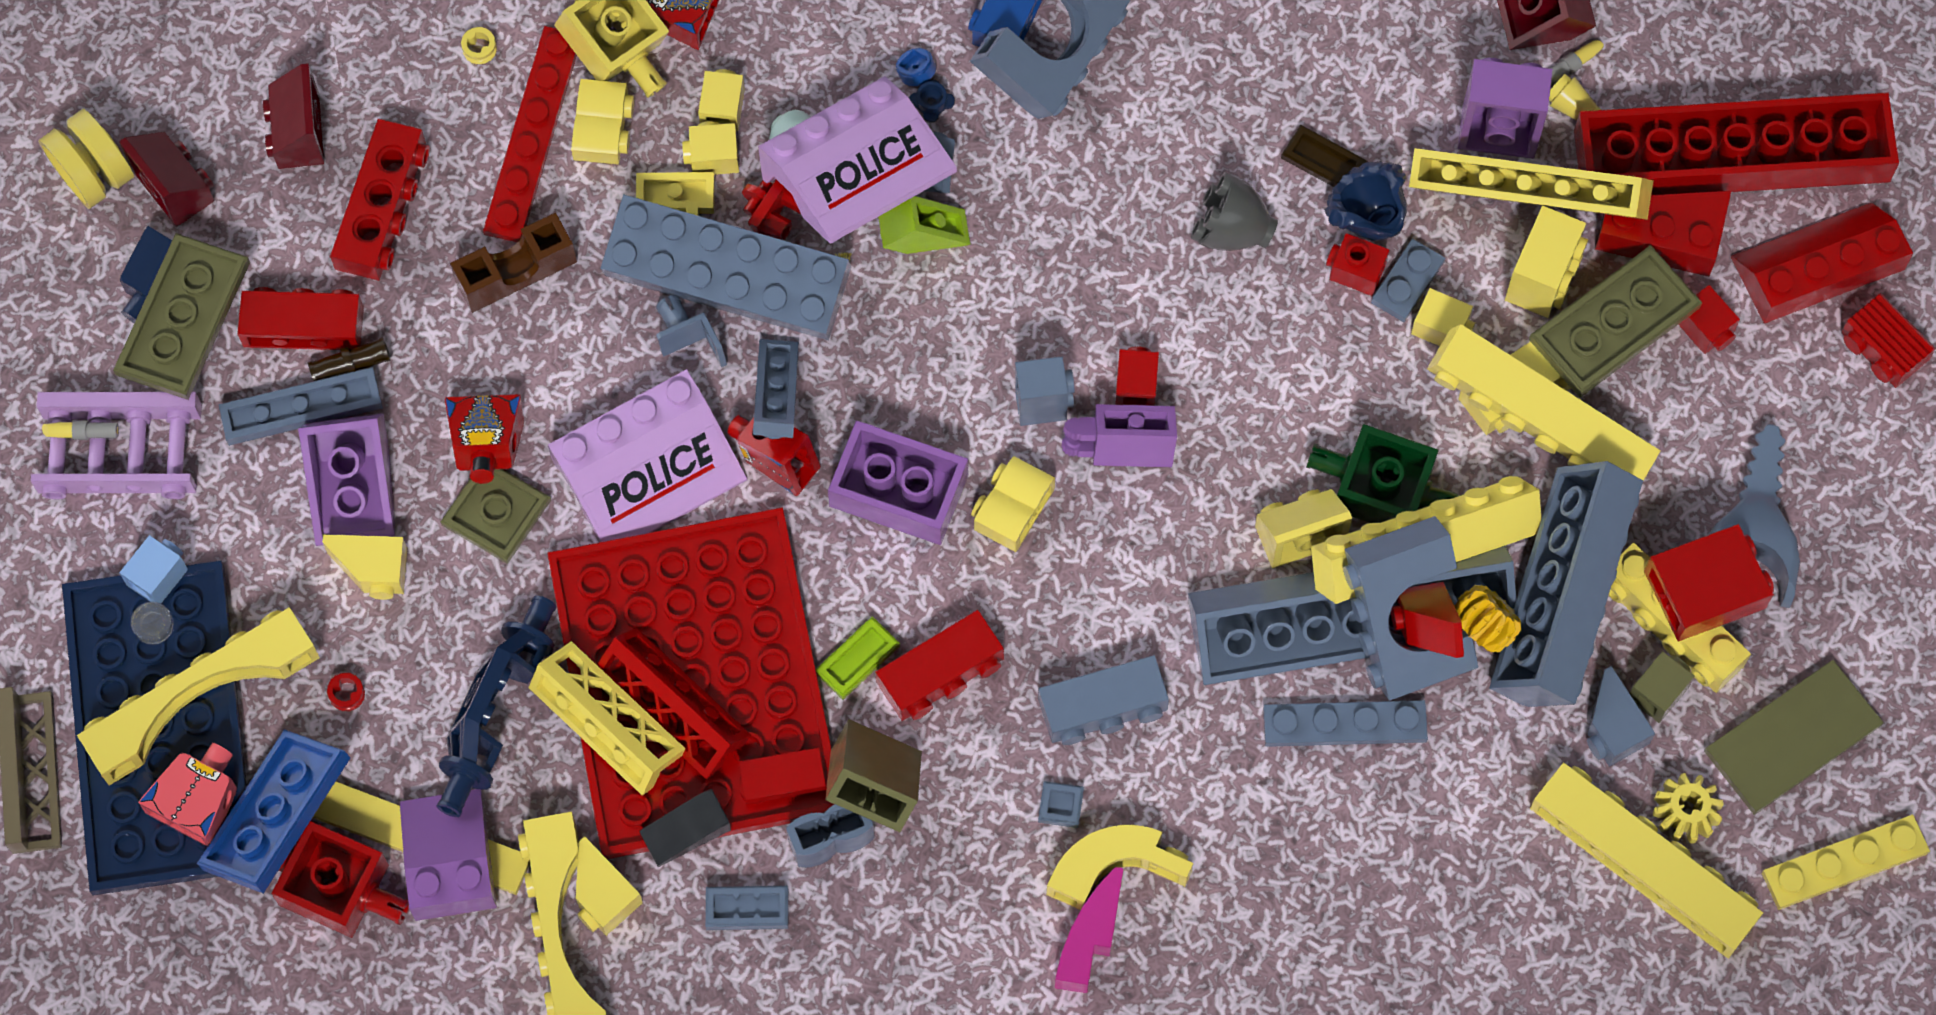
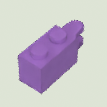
(1124, 436)

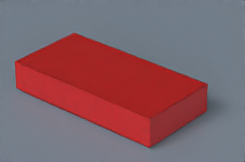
(782, 775)

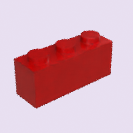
(300, 319)
(940, 666)

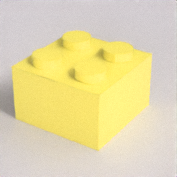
(1547, 262)

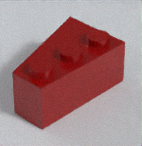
(1679, 227)

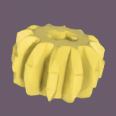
(1672, 803)

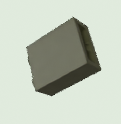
(874, 775)

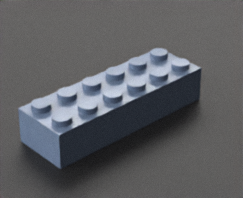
(726, 267)
(1567, 584)

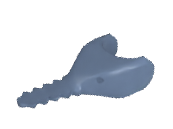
(1761, 516)

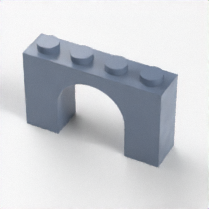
(1044, 83)
(1379, 574)

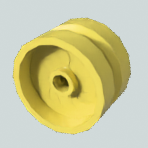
(91, 155)

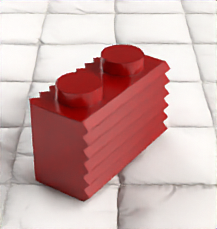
(1887, 341)

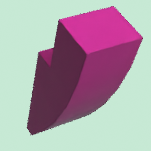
(1090, 934)

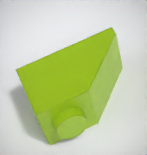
(923, 226)

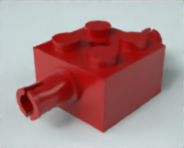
(340, 903)

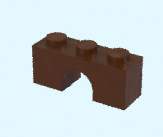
(538, 254)

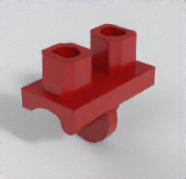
(765, 206)

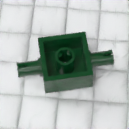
(1373, 458)

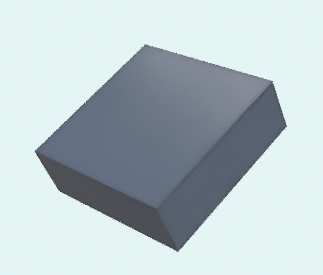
(1061, 804)

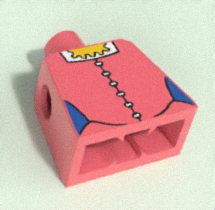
(193, 794)

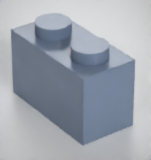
(1043, 390)

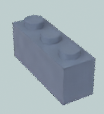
(1103, 700)

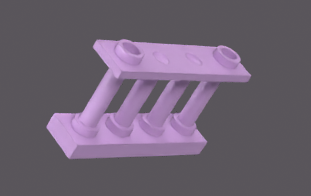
(138, 410)

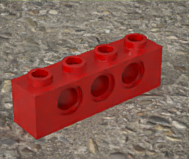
(387, 145)

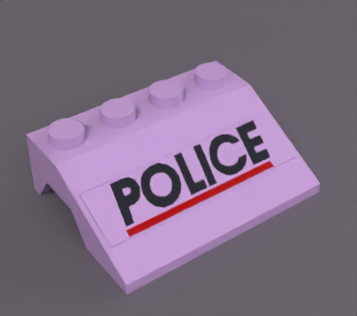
(856, 159)
(647, 460)

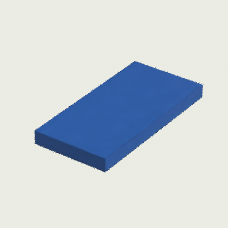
(273, 811)

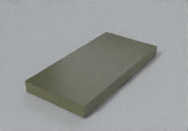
(181, 316)
(1615, 321)
(1793, 737)

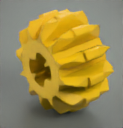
(1487, 618)

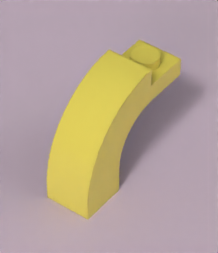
(1110, 848)

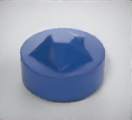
(916, 67)

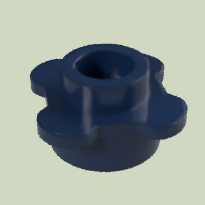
(934, 90)

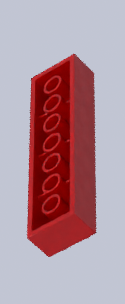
(1744, 143)

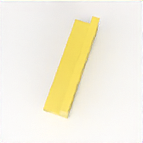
(597, 720)

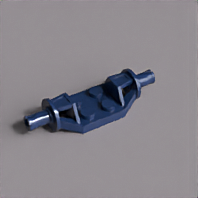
(466, 736)

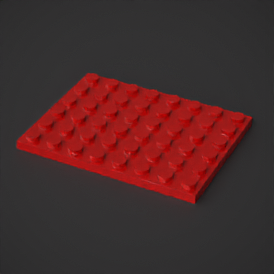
(734, 621)

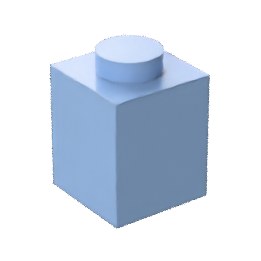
(154, 569)

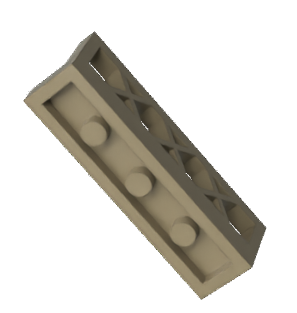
(13, 774)

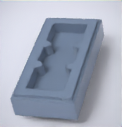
(746, 907)

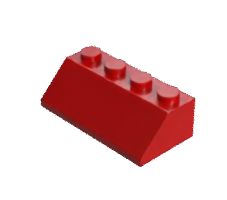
(1822, 261)

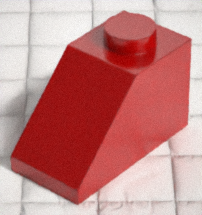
(1429, 619)

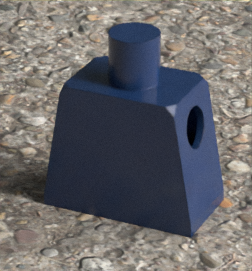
(142, 270)

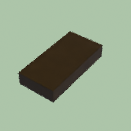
(1320, 156)

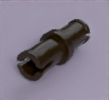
(350, 360)

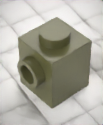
(1662, 686)

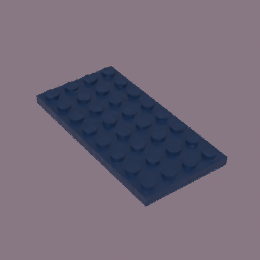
(111, 665)

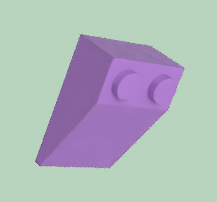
(348, 476)
(446, 858)

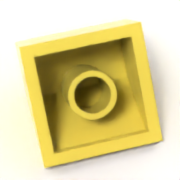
(1293, 528)

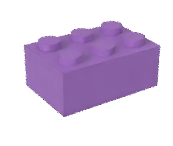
(1505, 108)
(898, 482)

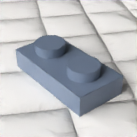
(1408, 280)

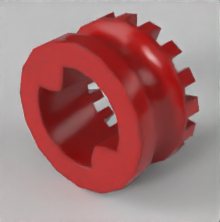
(335, 685)

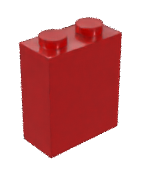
(1709, 582)

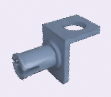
(685, 331)

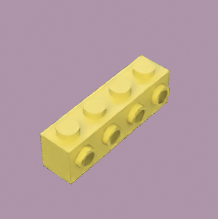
(1710, 655)

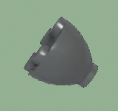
(1234, 217)

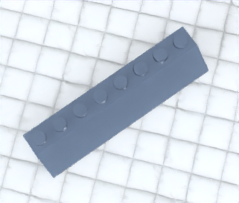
(1294, 627)

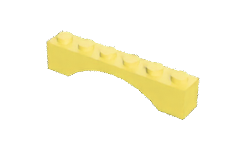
(125, 738)
(553, 856)

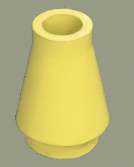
(1570, 97)

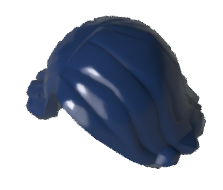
(1369, 201)

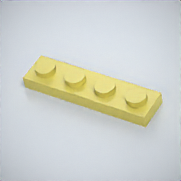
(1845, 862)

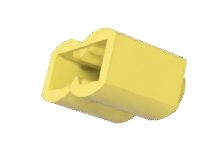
(600, 121)
(1013, 503)

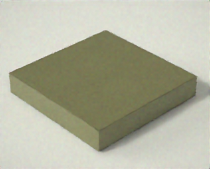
(496, 513)

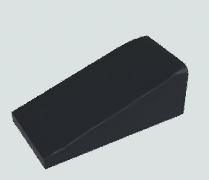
(685, 828)

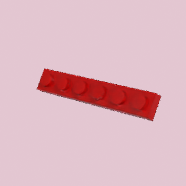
(531, 137)

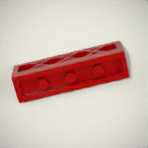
(681, 695)

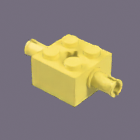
(609, 52)

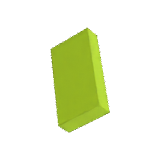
(857, 658)

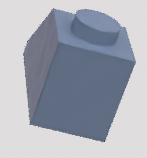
(1616, 722)

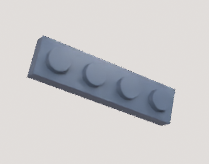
(775, 389)
(300, 404)
(1345, 723)

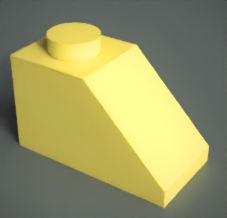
(372, 562)
(602, 891)

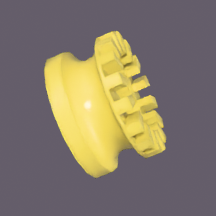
(487, 52)

